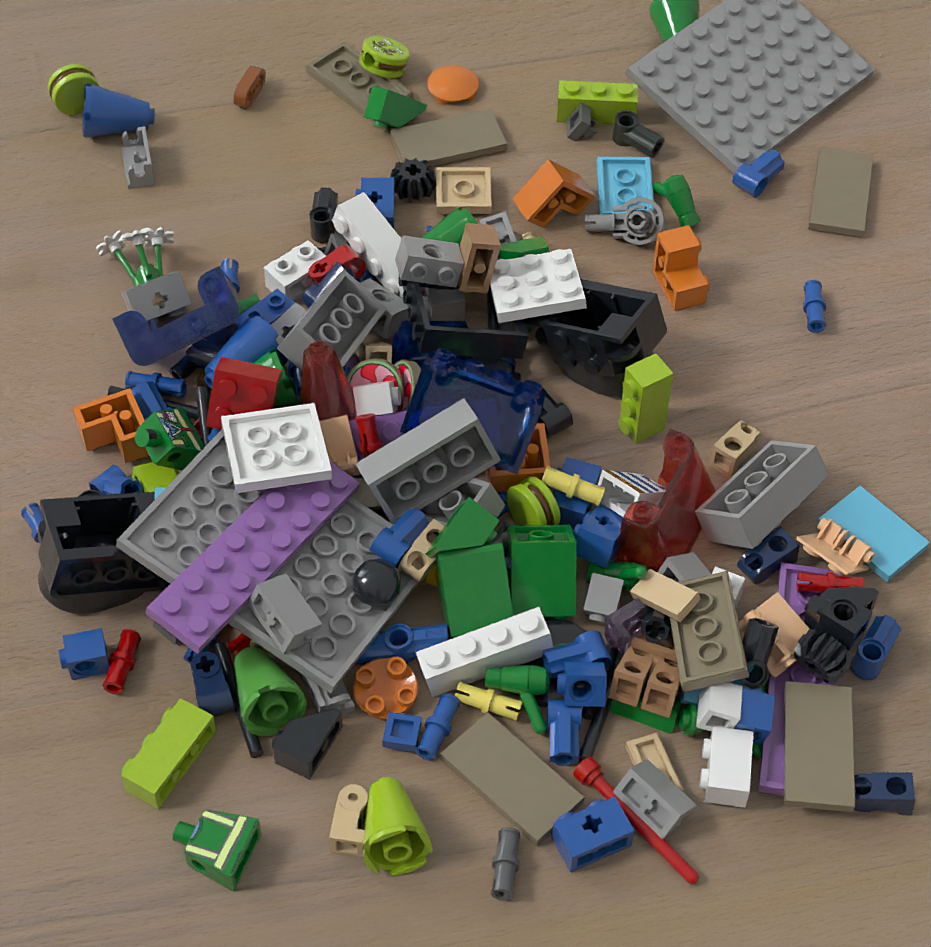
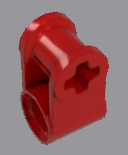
(343, 254)

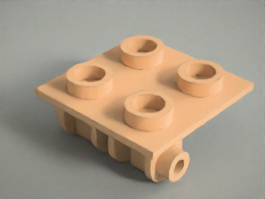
(340, 444)
(829, 544)
(790, 630)

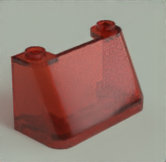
(671, 528)

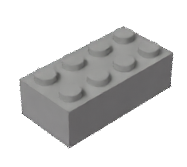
(338, 316)
(428, 461)
(762, 494)

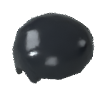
(376, 582)

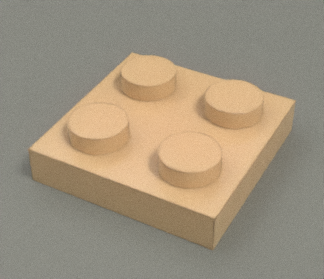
(463, 188)

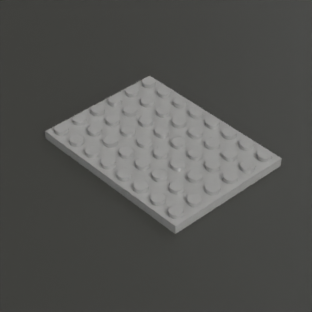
(749, 76)
(205, 503)

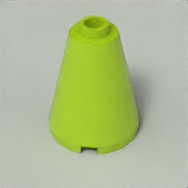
(393, 830)

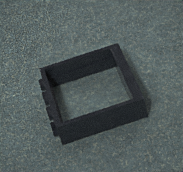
(503, 343)

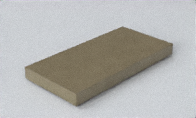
(346, 78)
(450, 138)
(841, 192)
(710, 636)
(818, 747)
(511, 778)

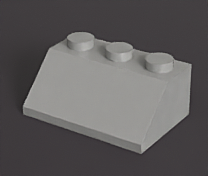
(478, 490)

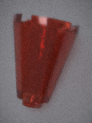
(326, 383)

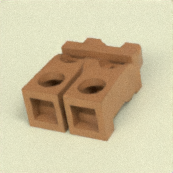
(652, 665)

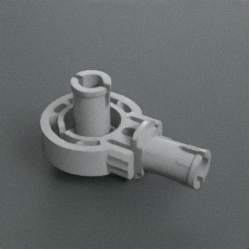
(631, 221)

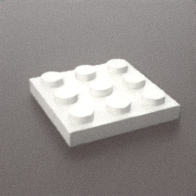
(536, 286)
(276, 448)

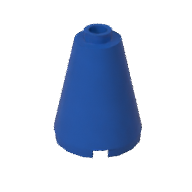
(113, 113)
(247, 344)

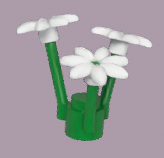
(155, 239)

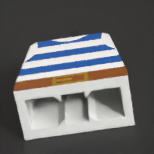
(636, 485)

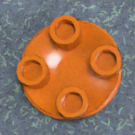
(453, 84)
(385, 687)

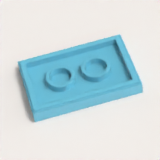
(622, 180)
(872, 522)

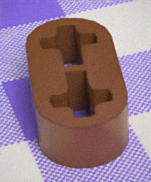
(249, 87)

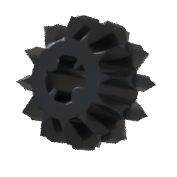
(413, 179)
(822, 655)

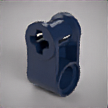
(211, 688)

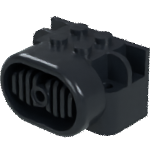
(605, 337)
(80, 556)

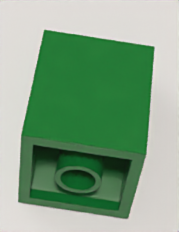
(542, 569)
(473, 588)

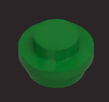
(687, 720)

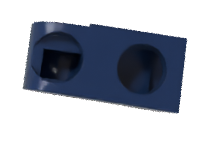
(767, 556)
(885, 792)

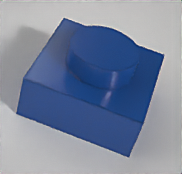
(402, 731)

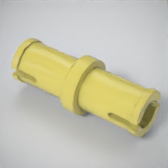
(573, 485)
(488, 701)

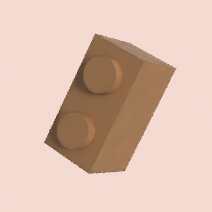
(480, 252)

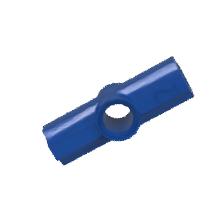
(414, 638)

